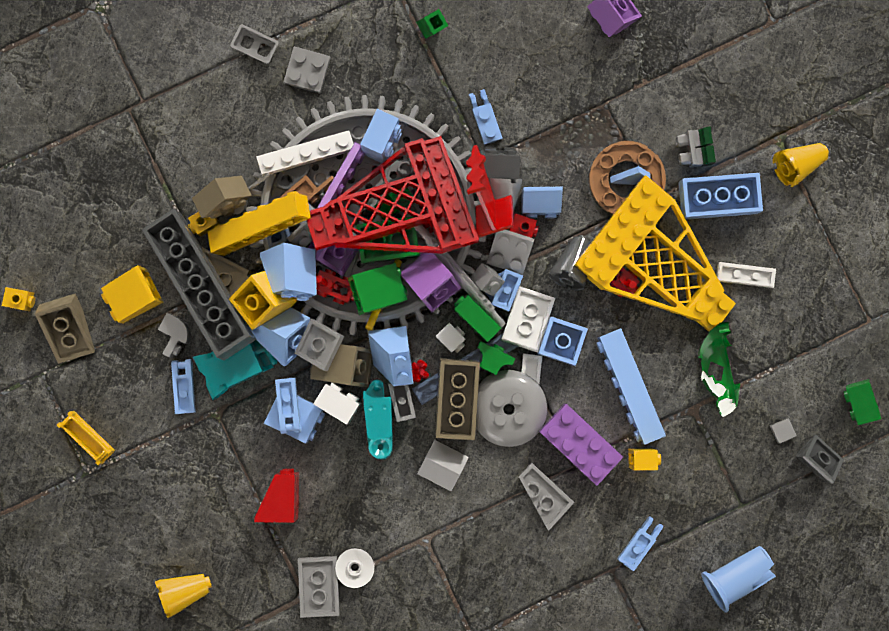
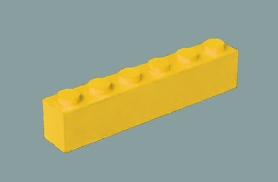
(259, 223)

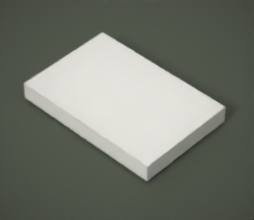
(528, 319)

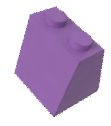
(430, 280)

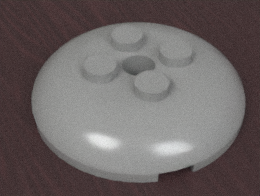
(528, 412)

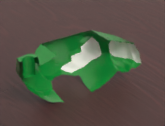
(714, 350)

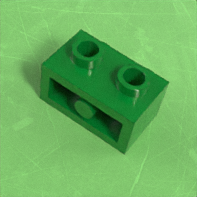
(862, 401)

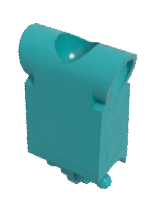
(236, 369)
(378, 420)

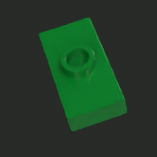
(493, 357)

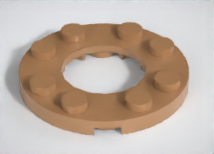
(617, 153)

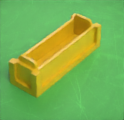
(86, 437)

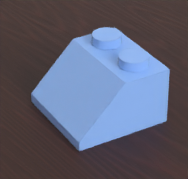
(541, 201)

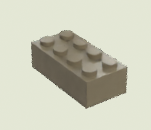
(457, 399)

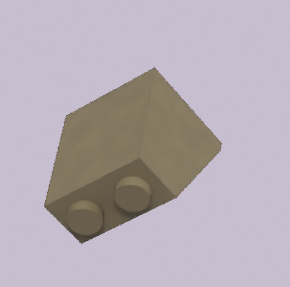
(349, 367)

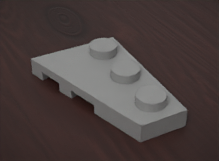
(545, 495)

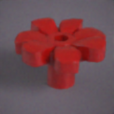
(419, 371)

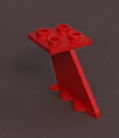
(491, 214)

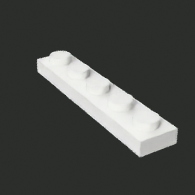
(305, 153)

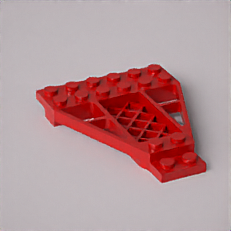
(440, 197)

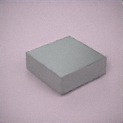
(783, 430)

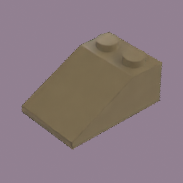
(65, 328)

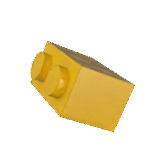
(644, 459)

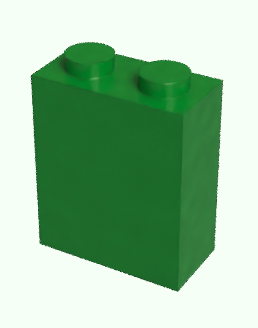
(377, 288)
(476, 318)

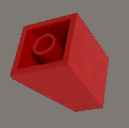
(281, 499)

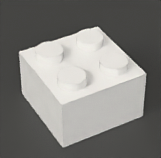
(337, 403)

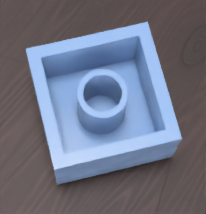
(562, 341)

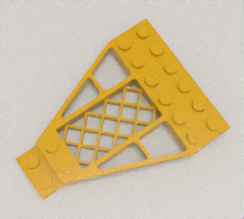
(628, 230)

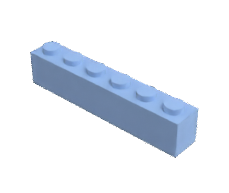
(631, 386)

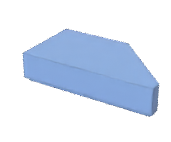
(629, 177)

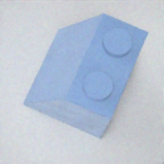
(291, 270)
(282, 334)
(392, 354)

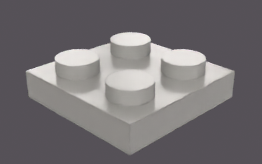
(307, 70)
(510, 251)
(319, 344)

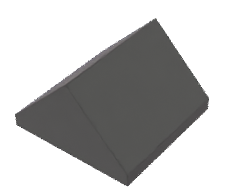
(820, 459)

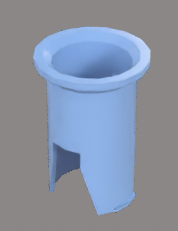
(739, 577)

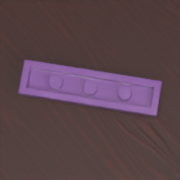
(344, 174)

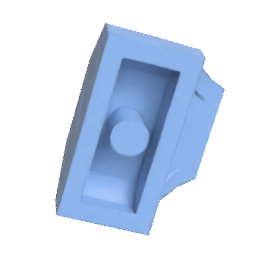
(505, 295)

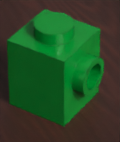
(432, 23)

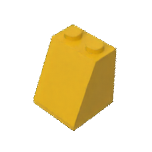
(131, 294)
(257, 301)

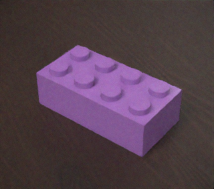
(580, 444)

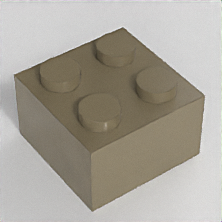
(221, 197)

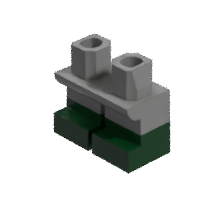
(699, 148)

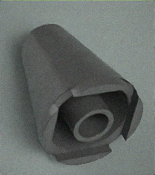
(565, 271)

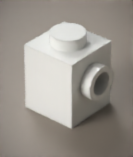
(451, 338)

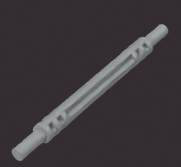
(461, 277)

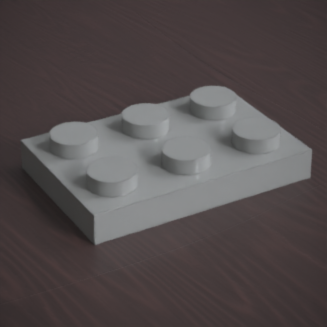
(318, 587)

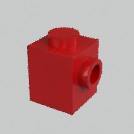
(524, 226)

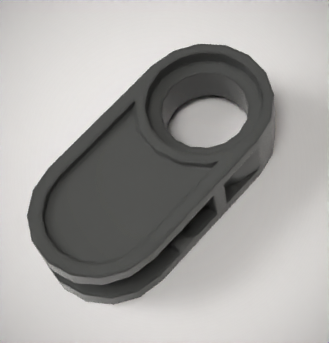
(295, 173)

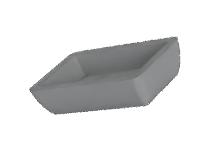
(259, 39)

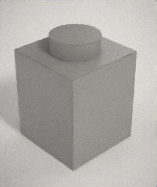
(487, 279)

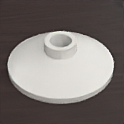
(350, 577)

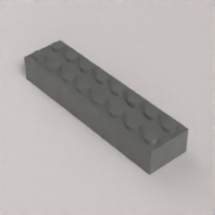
(198, 284)

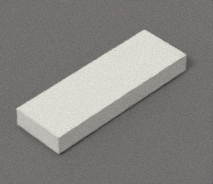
(746, 275)

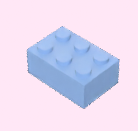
(381, 136)

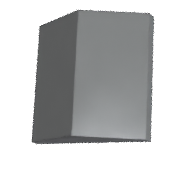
(443, 465)

